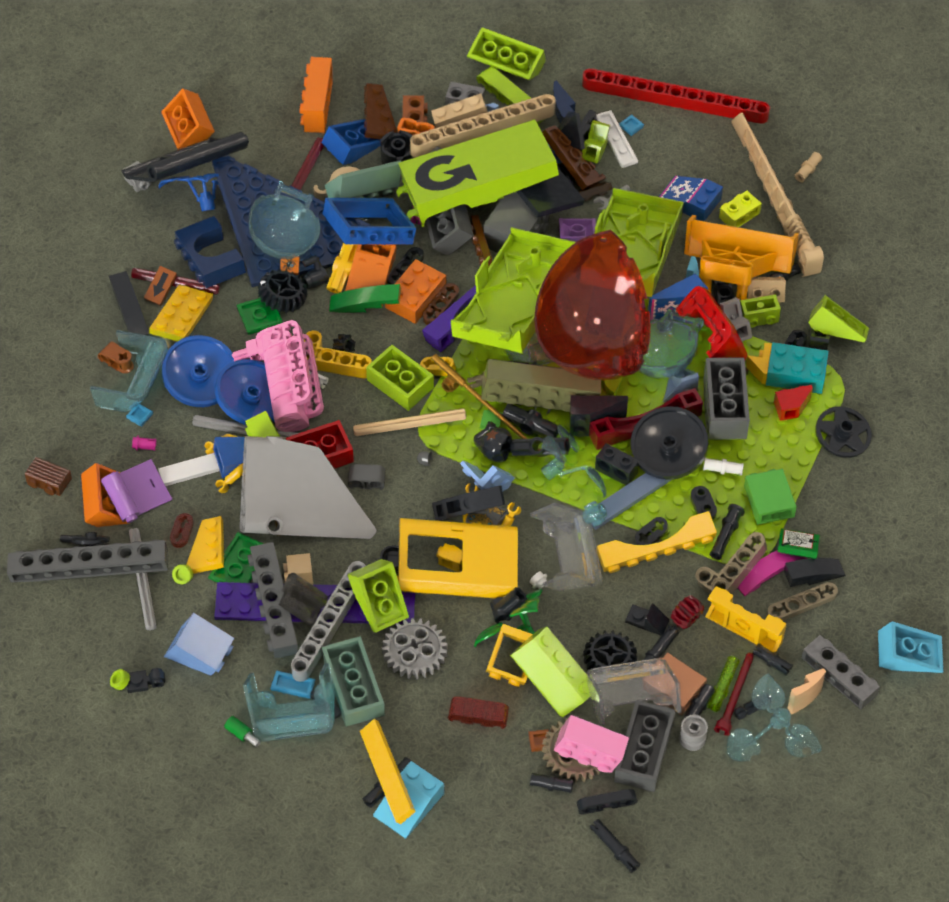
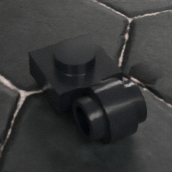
(139, 680)

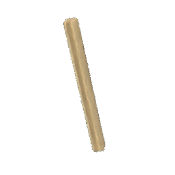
(409, 422)

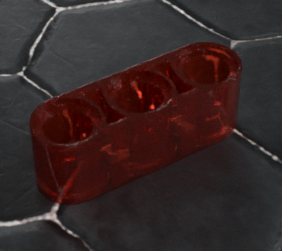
(478, 711)

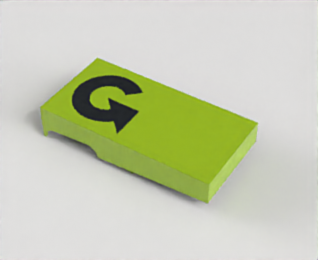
(477, 170)

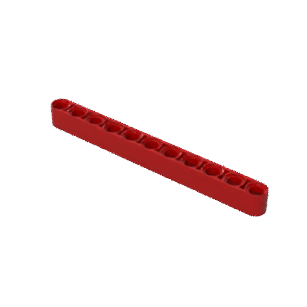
(675, 95)

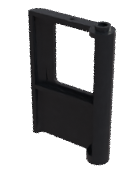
(186, 158)

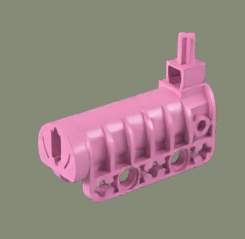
(287, 374)

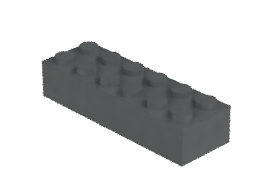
(449, 228)

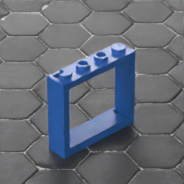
(400, 233)

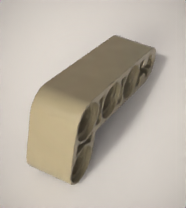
(734, 565)

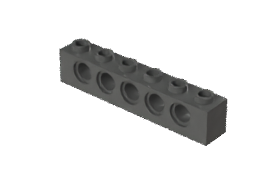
(266, 555)

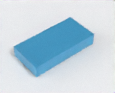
(285, 683)

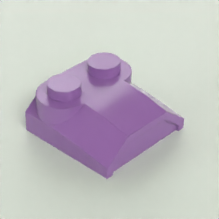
(576, 228)

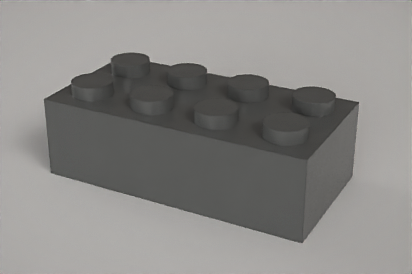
(647, 744)

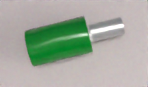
(241, 730)

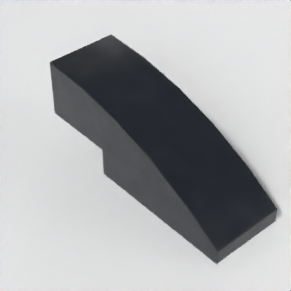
(812, 571)

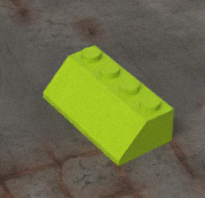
(507, 54)
(553, 671)

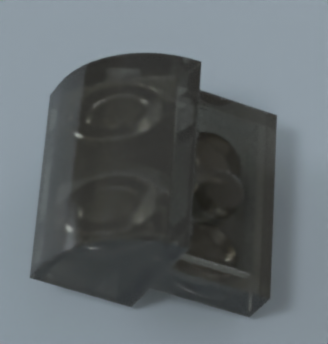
(302, 599)

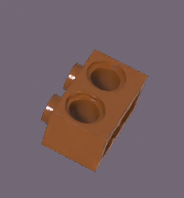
(414, 108)

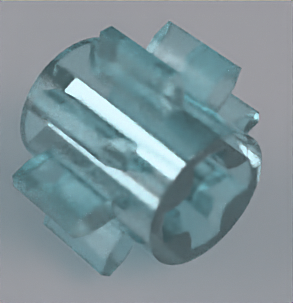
(594, 513)

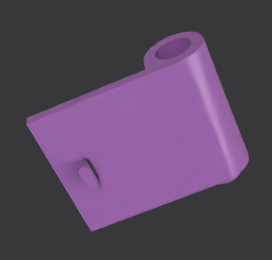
(136, 490)

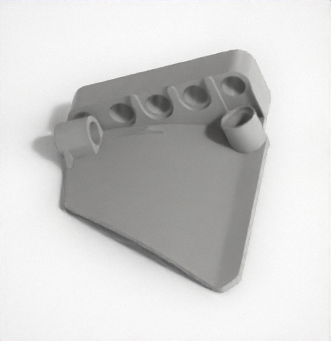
(297, 490)

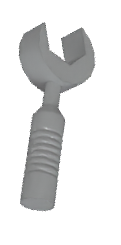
(605, 201)

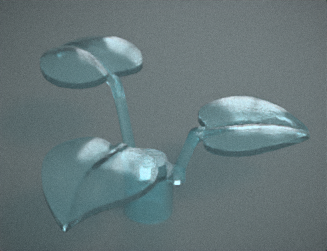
(556, 466)
(770, 696)

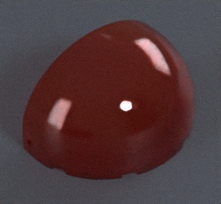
(594, 310)

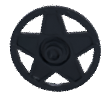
(843, 432)

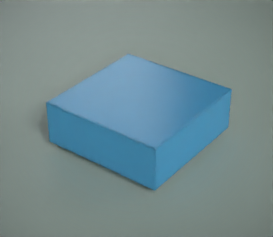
(631, 125)
(139, 415)

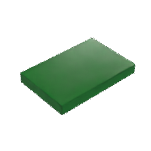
(236, 561)

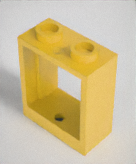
(515, 634)

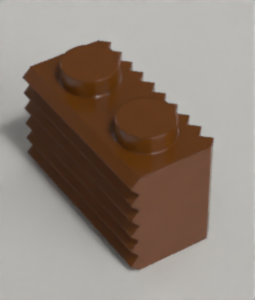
(47, 476)

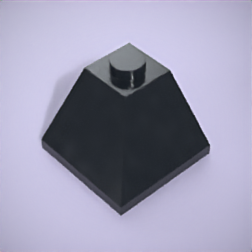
(572, 129)

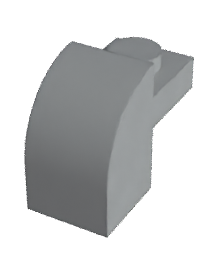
(733, 311)

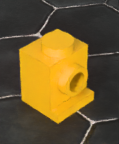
(450, 557)

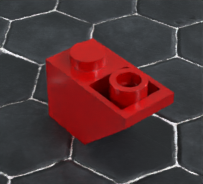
(792, 402)

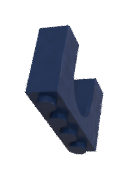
(208, 269)

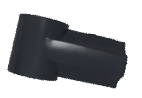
(503, 606)

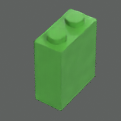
(769, 496)

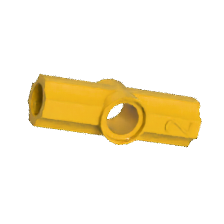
(341, 268)

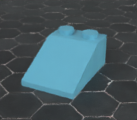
(909, 649)
(424, 793)

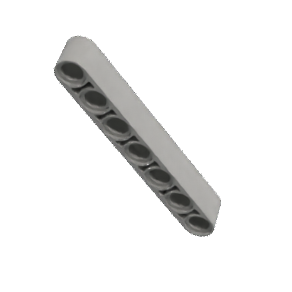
(325, 628)

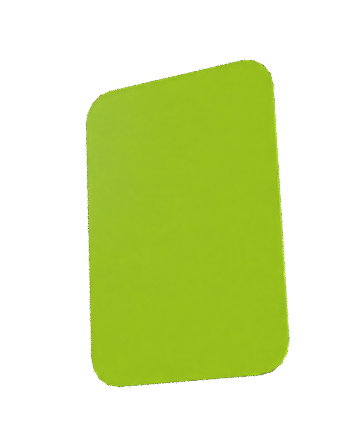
(768, 446)

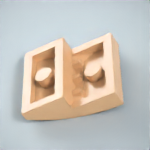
(806, 693)

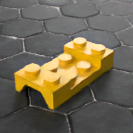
(744, 623)

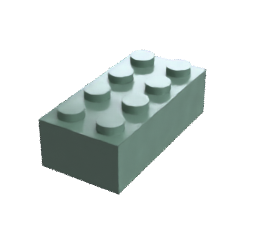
(353, 681)

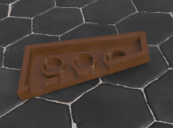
(377, 111)
(572, 158)
(479, 240)

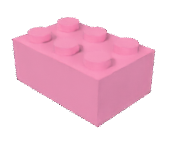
(591, 744)

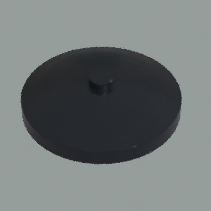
(669, 443)

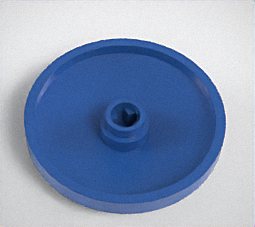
(193, 369)
(243, 390)

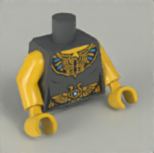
(492, 516)

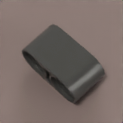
(366, 476)

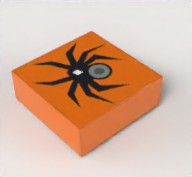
(290, 264)

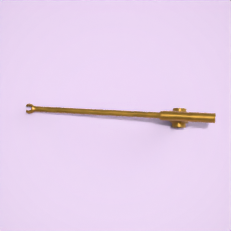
(453, 381)

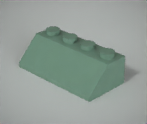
(365, 182)

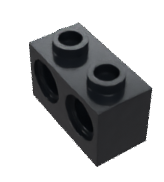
(616, 464)

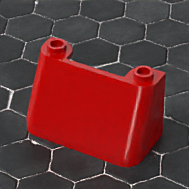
(725, 339)

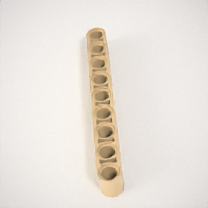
(483, 124)

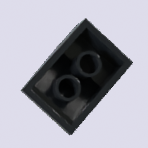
(592, 408)

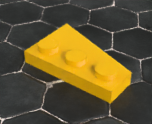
(208, 546)

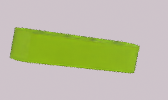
(502, 87)

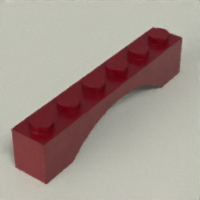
(617, 430)

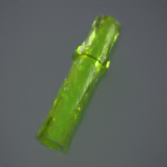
(723, 683)

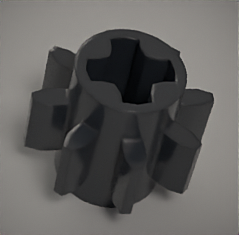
(344, 343)

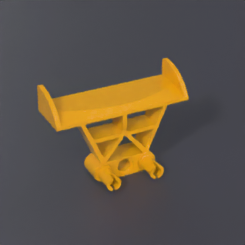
(737, 253)

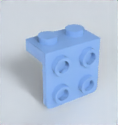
(492, 478)

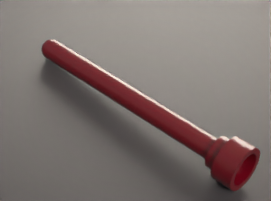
(724, 723)

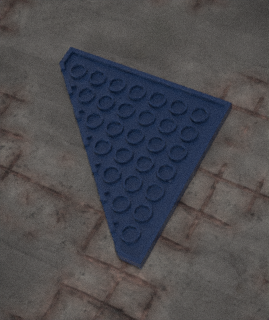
(240, 189)

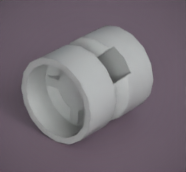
(693, 732)

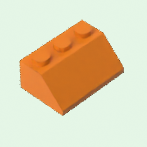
(187, 119)
(97, 504)

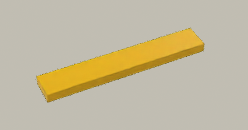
(387, 771)

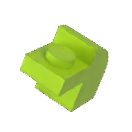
(596, 142)

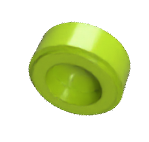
(182, 574)
(119, 679)

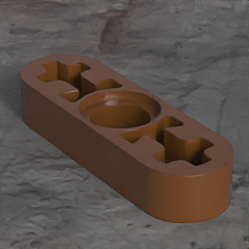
(441, 297)

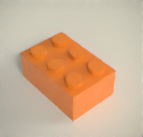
(418, 289)

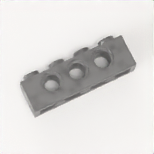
(859, 695)

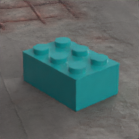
(796, 366)

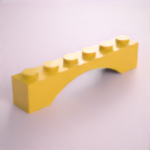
(619, 554)

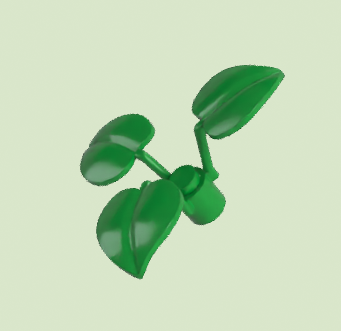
(530, 605)

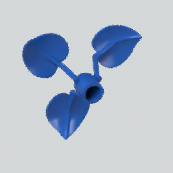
(206, 199)

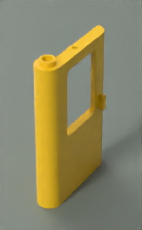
(487, 559)

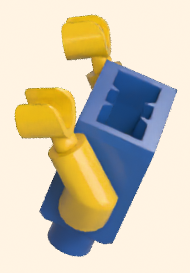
(229, 457)

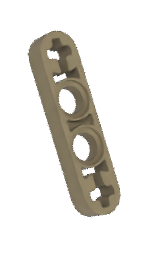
(800, 600)

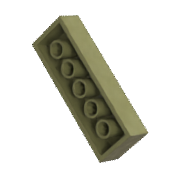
(534, 385)

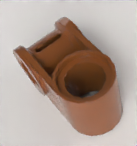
(117, 357)

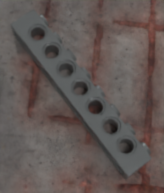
(97, 565)

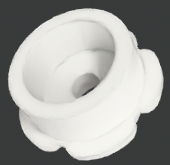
(538, 580)

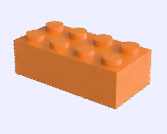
(316, 95)

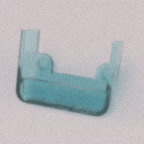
(150, 356)
(293, 719)

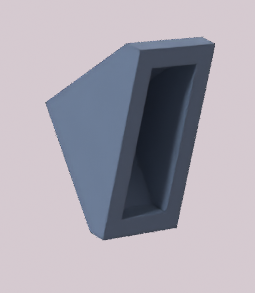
(679, 382)

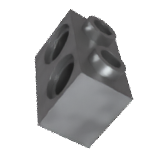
(462, 91)

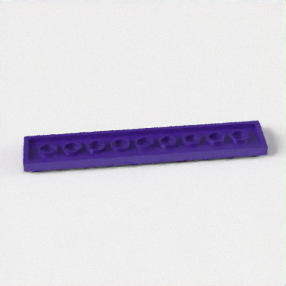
(240, 602)

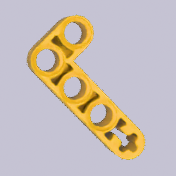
(337, 361)

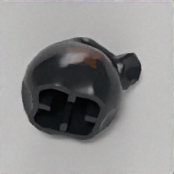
(494, 442)

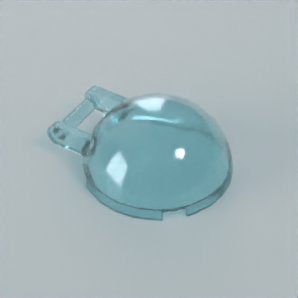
(282, 224)
(671, 345)

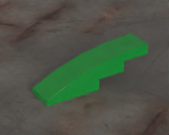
(366, 297)

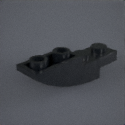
(468, 503)

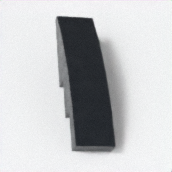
(128, 303)

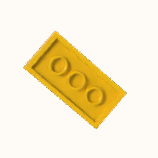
(181, 313)

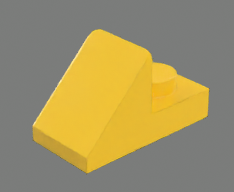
(759, 365)

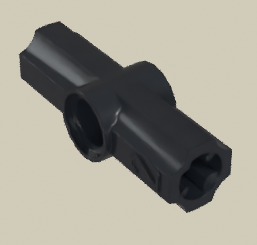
(530, 421)
(529, 447)

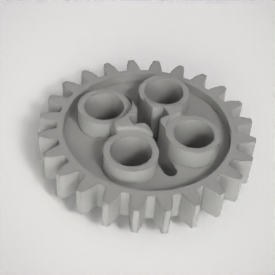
(421, 663)

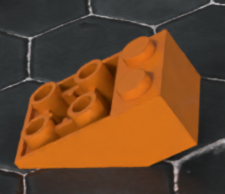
(371, 265)

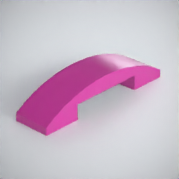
(766, 569)

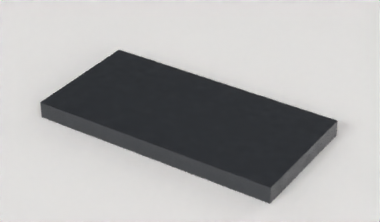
(551, 196)

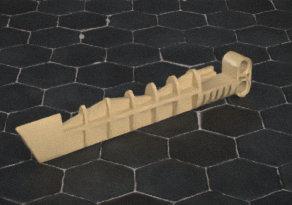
(810, 256)

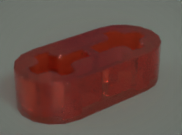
(177, 529)

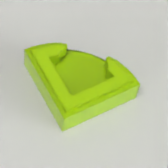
(612, 385)

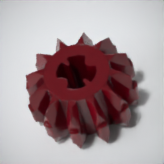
(687, 612)

